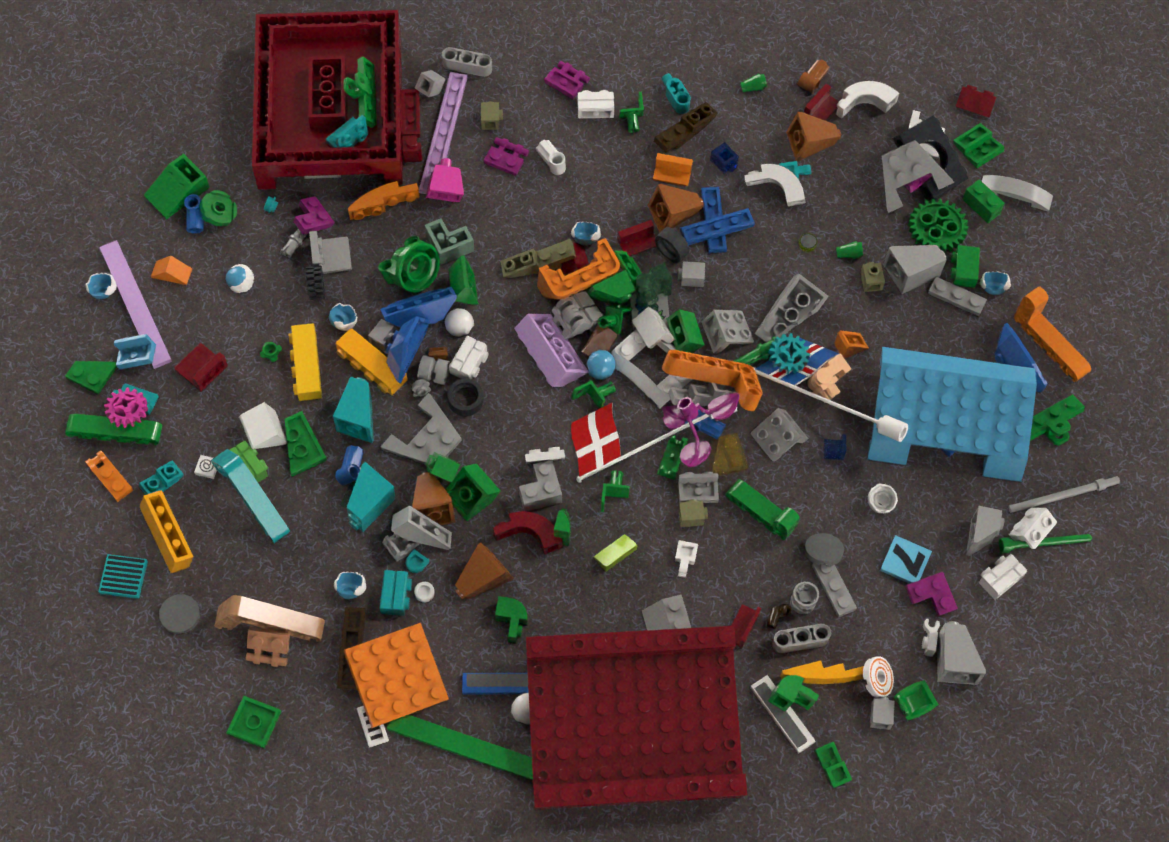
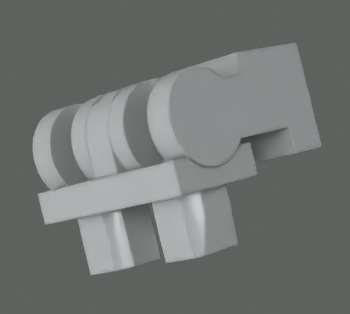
(576, 314)

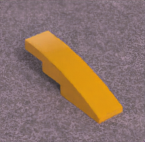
(815, 673)

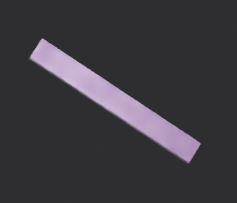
(444, 126)
(133, 300)

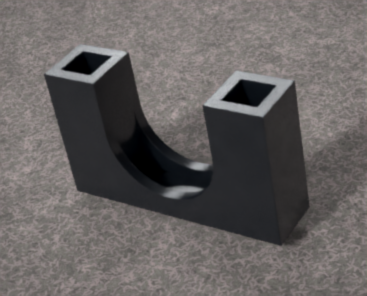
(931, 133)

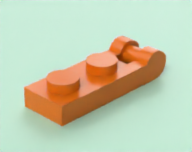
(109, 476)

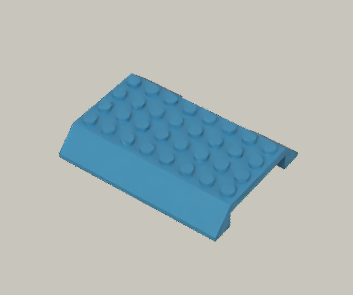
(956, 408)

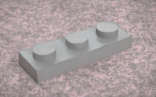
(957, 296)
(835, 589)

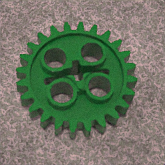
(938, 225)

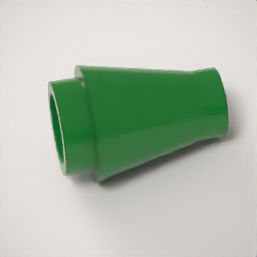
(755, 83)
(850, 250)

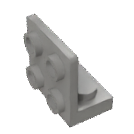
(330, 253)
(726, 328)
(778, 434)

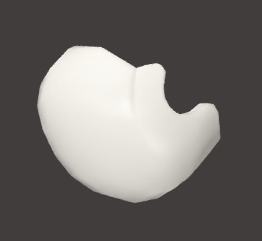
(459, 322)
(884, 495)
(520, 709)

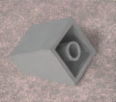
(914, 265)
(958, 656)

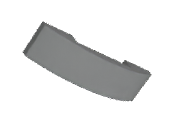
(1019, 190)

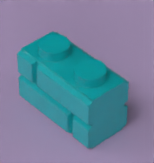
(394, 592)

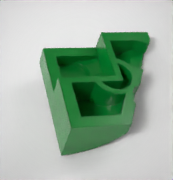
(563, 526)

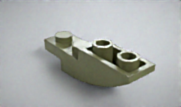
(531, 260)

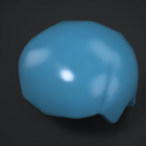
(601, 364)

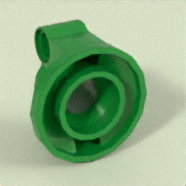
(412, 266)

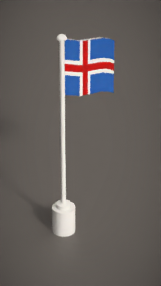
(818, 357)

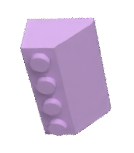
(550, 349)

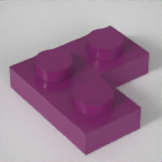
(315, 216)
(934, 588)

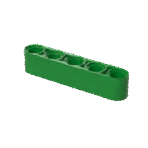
(100, 427)

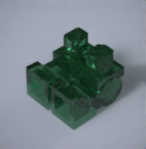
(653, 284)

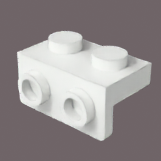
(1033, 526)

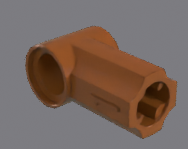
(812, 78)

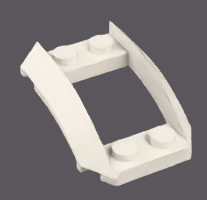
(627, 350)

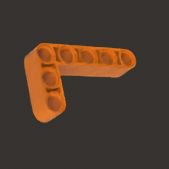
(1048, 336)
(716, 371)

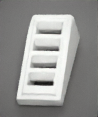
(361, 710)

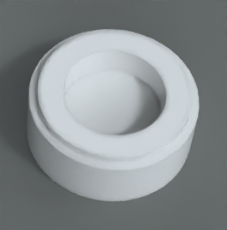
(424, 592)

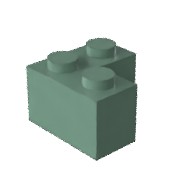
(449, 244)

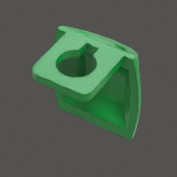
(916, 700)

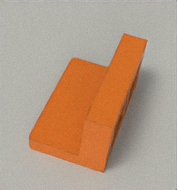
(672, 169)

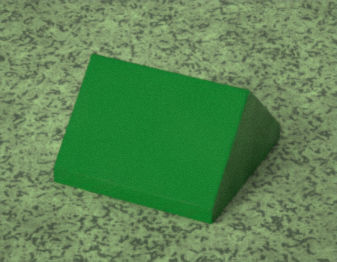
(463, 281)

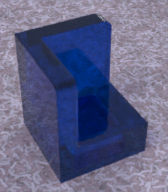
(835, 448)

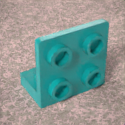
(349, 133)

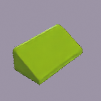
(615, 552)

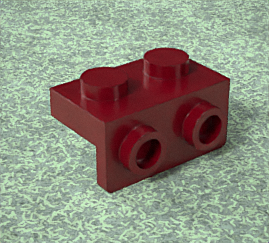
(976, 101)

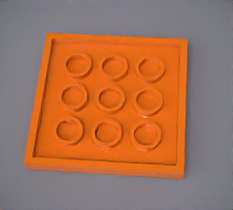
(396, 675)

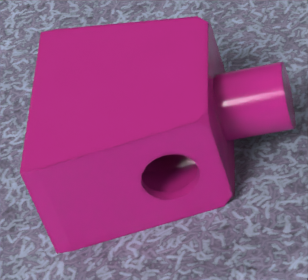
(445, 182)

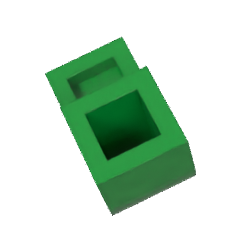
(512, 612)
(790, 691)

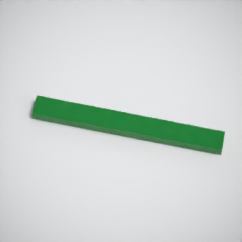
(463, 745)

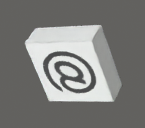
(205, 467)

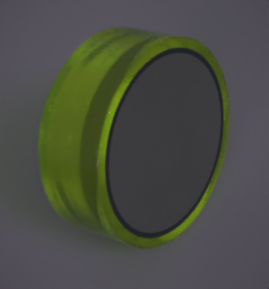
(808, 242)

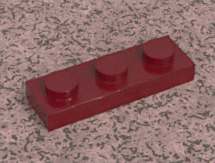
(410, 112)

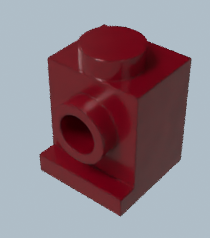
(411, 149)

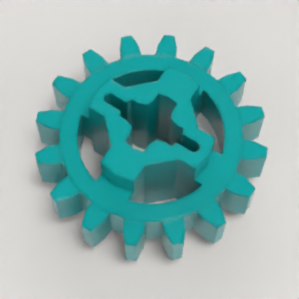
(792, 348)

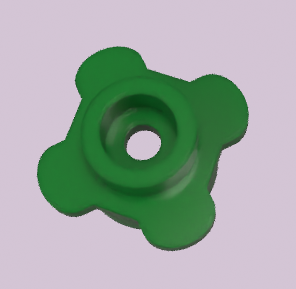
(268, 346)

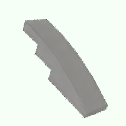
(700, 393)

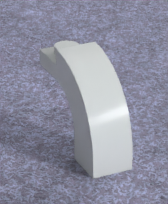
(867, 92)
(781, 177)

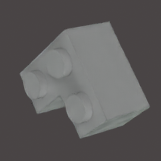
(544, 491)

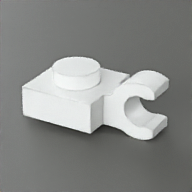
(686, 555)
(929, 643)

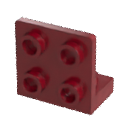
(201, 366)

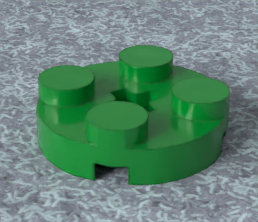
(216, 217)

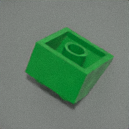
(613, 289)
(472, 491)

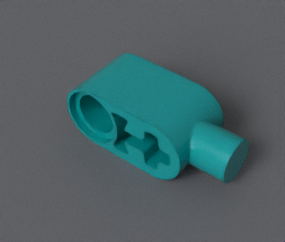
(682, 95)

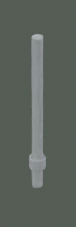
(1098, 485)

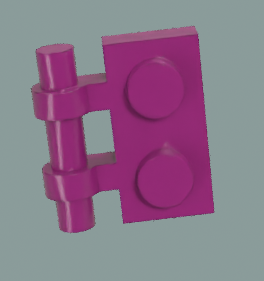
(565, 83)
(505, 161)

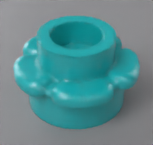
(270, 205)

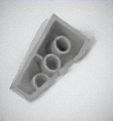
(793, 306)

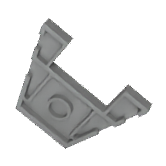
(905, 166)
(435, 436)

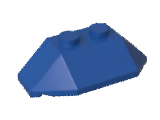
(428, 305)
(405, 346)
(1013, 352)

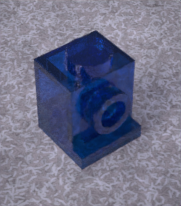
(724, 158)

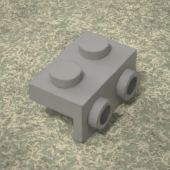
(699, 487)

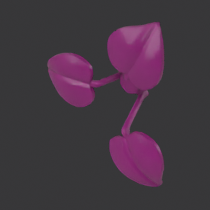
(686, 410)

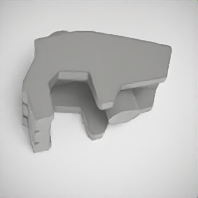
(398, 546)

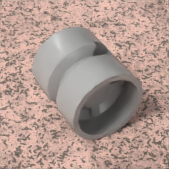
(433, 369)
(804, 597)

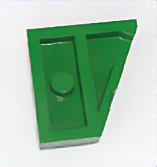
(91, 374)

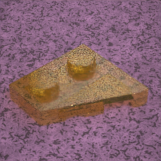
(729, 455)

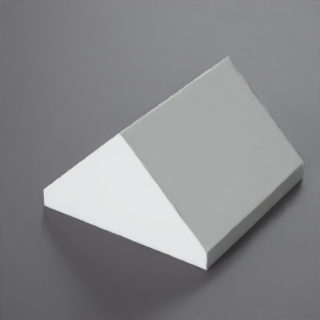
(263, 427)

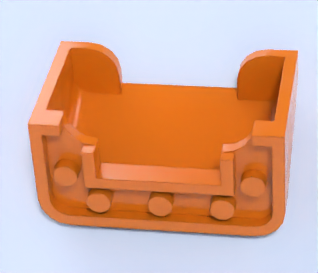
(557, 286)

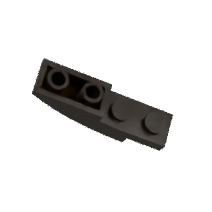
(687, 128)

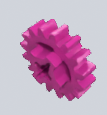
(126, 407)

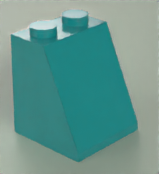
(354, 411)
(369, 498)

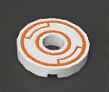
(880, 668)

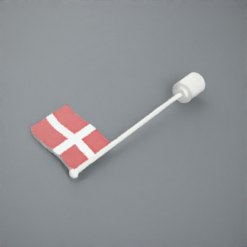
(599, 443)

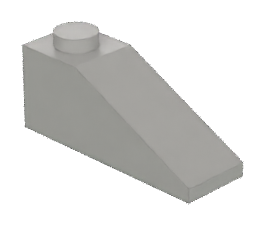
(419, 528)

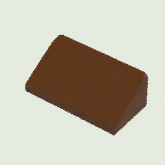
(600, 340)

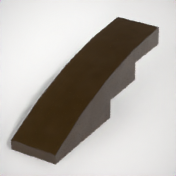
(351, 636)

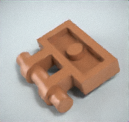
(267, 640)

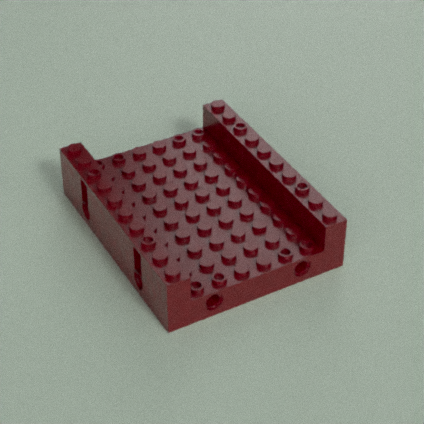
(303, 97)
(634, 717)

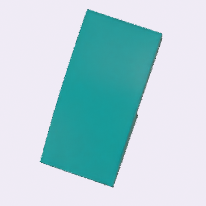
(163, 479)

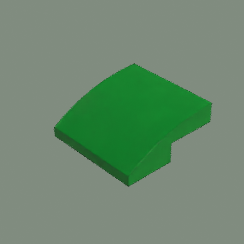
(978, 145)
(627, 263)

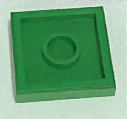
(254, 722)

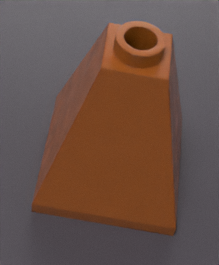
(811, 135)
(673, 206)
(433, 499)
(481, 573)

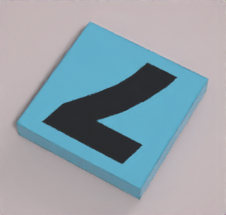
(905, 560)

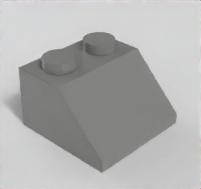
(983, 528)
(666, 614)

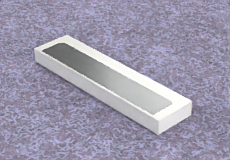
(786, 721)

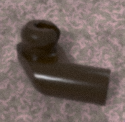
(777, 613)

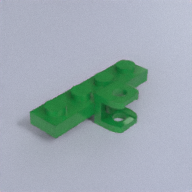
(364, 89)
(1054, 420)

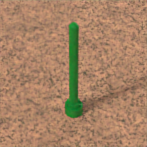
(1007, 545)

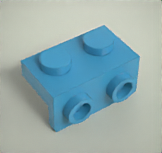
(135, 351)

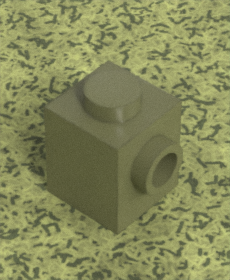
(490, 115)
(872, 277)
(692, 513)

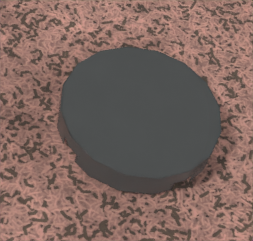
(824, 549)
(179, 613)

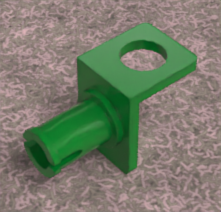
(632, 115)
(613, 317)
(595, 393)
(615, 488)

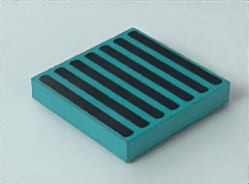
(123, 576)

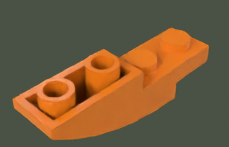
(375, 200)

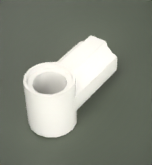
(551, 157)

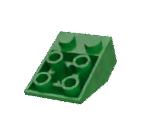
(175, 184)

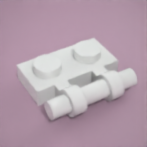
(538, 456)

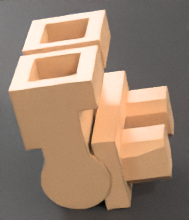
(824, 380)

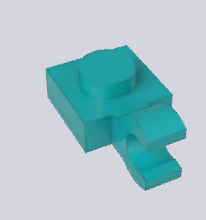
(795, 169)

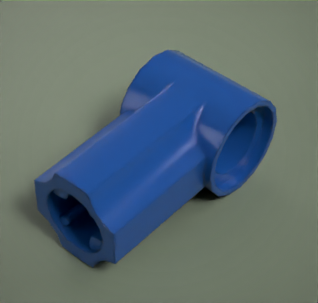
(195, 223)
(708, 426)
(351, 465)

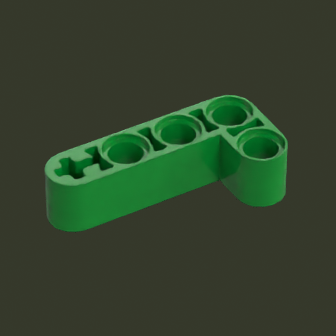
(762, 510)

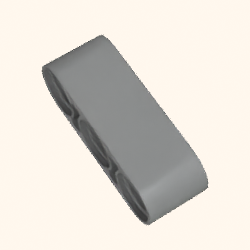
(456, 59)
(808, 632)

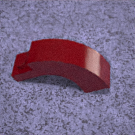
(531, 524)

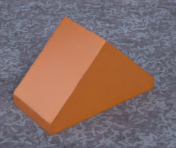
(171, 270)
(850, 343)

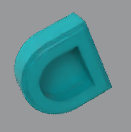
(416, 562)

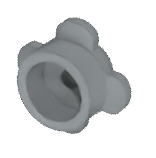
(420, 387)

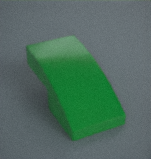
(832, 765)

